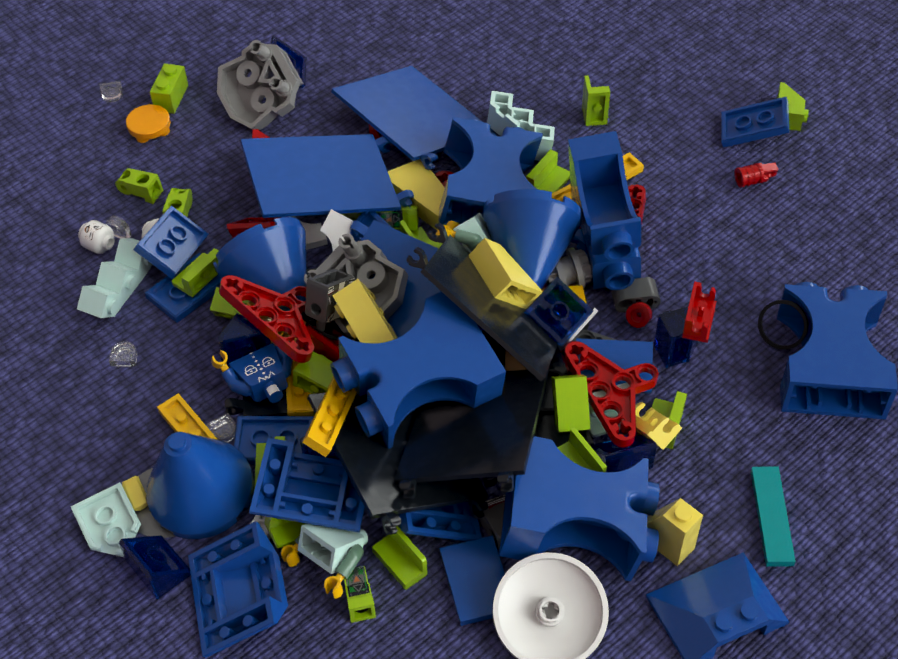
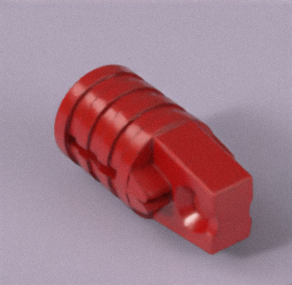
(754, 174)

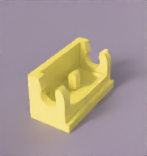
(656, 426)

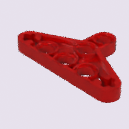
(266, 303)
(618, 399)

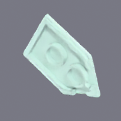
(107, 520)

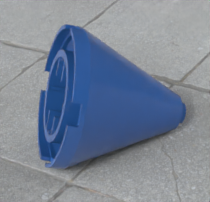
(533, 228)
(268, 256)
(198, 486)

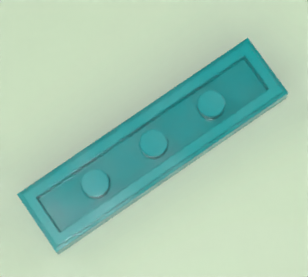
(772, 517)

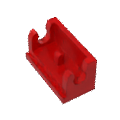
(699, 314)

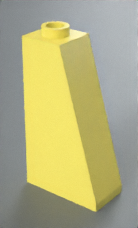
(425, 187)

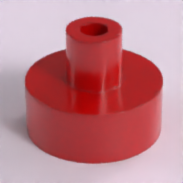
(639, 314)

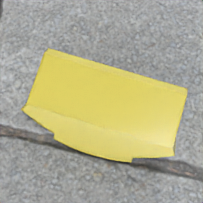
(135, 493)

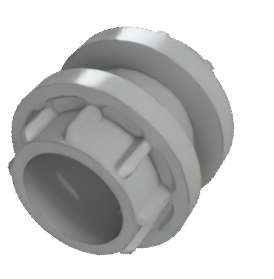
(572, 268)

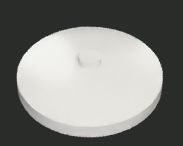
(550, 608)

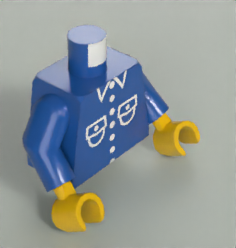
(258, 373)

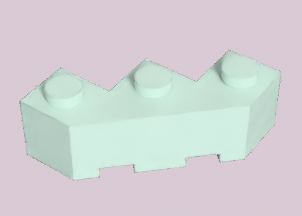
(503, 115)
(114, 281)

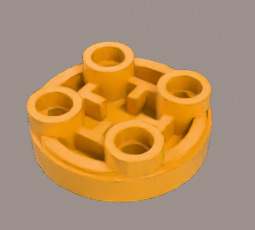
(148, 122)

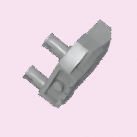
(271, 78)
(363, 260)

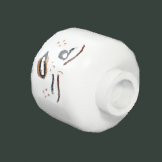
(96, 236)

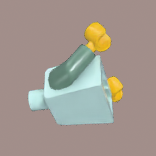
(469, 232)
(331, 549)

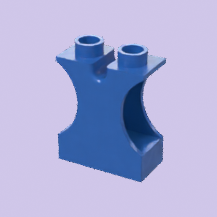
(487, 166)
(608, 217)
(432, 362)
(837, 365)
(581, 508)

